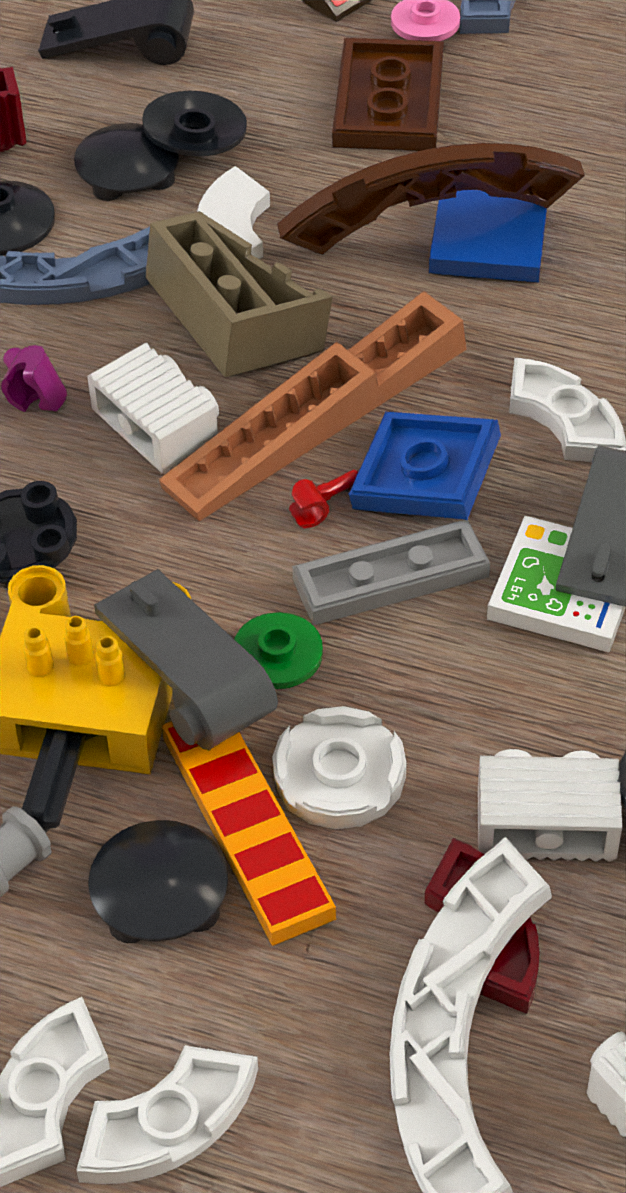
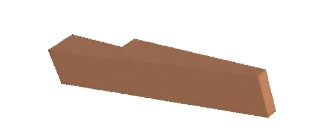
(317, 404)

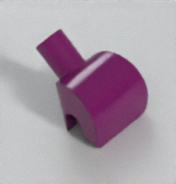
(32, 378)

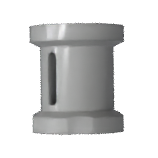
(20, 844)

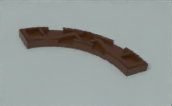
(425, 177)

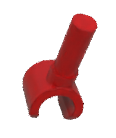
(311, 500)

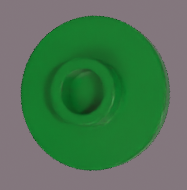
(284, 646)

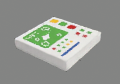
(528, 593)

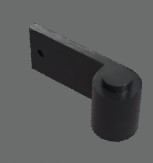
(156, 26)

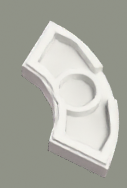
(236, 203)
(565, 407)
(40, 1084)
(169, 1122)

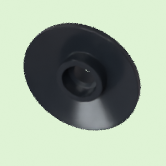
(194, 123)
(24, 216)

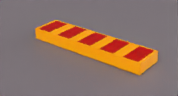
(254, 836)

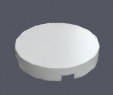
(339, 768)

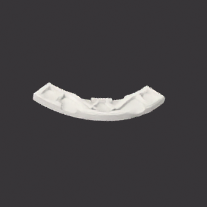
(436, 1019)

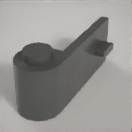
(599, 533)
(211, 676)

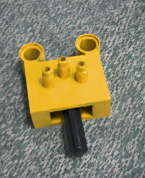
(71, 694)

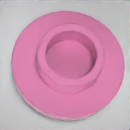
(425, 19)

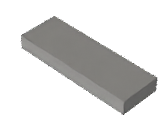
(390, 572)

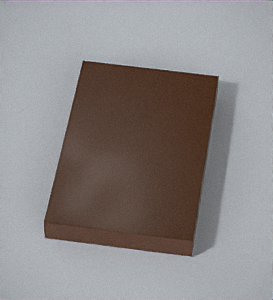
(388, 94)

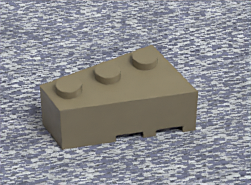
(230, 299)

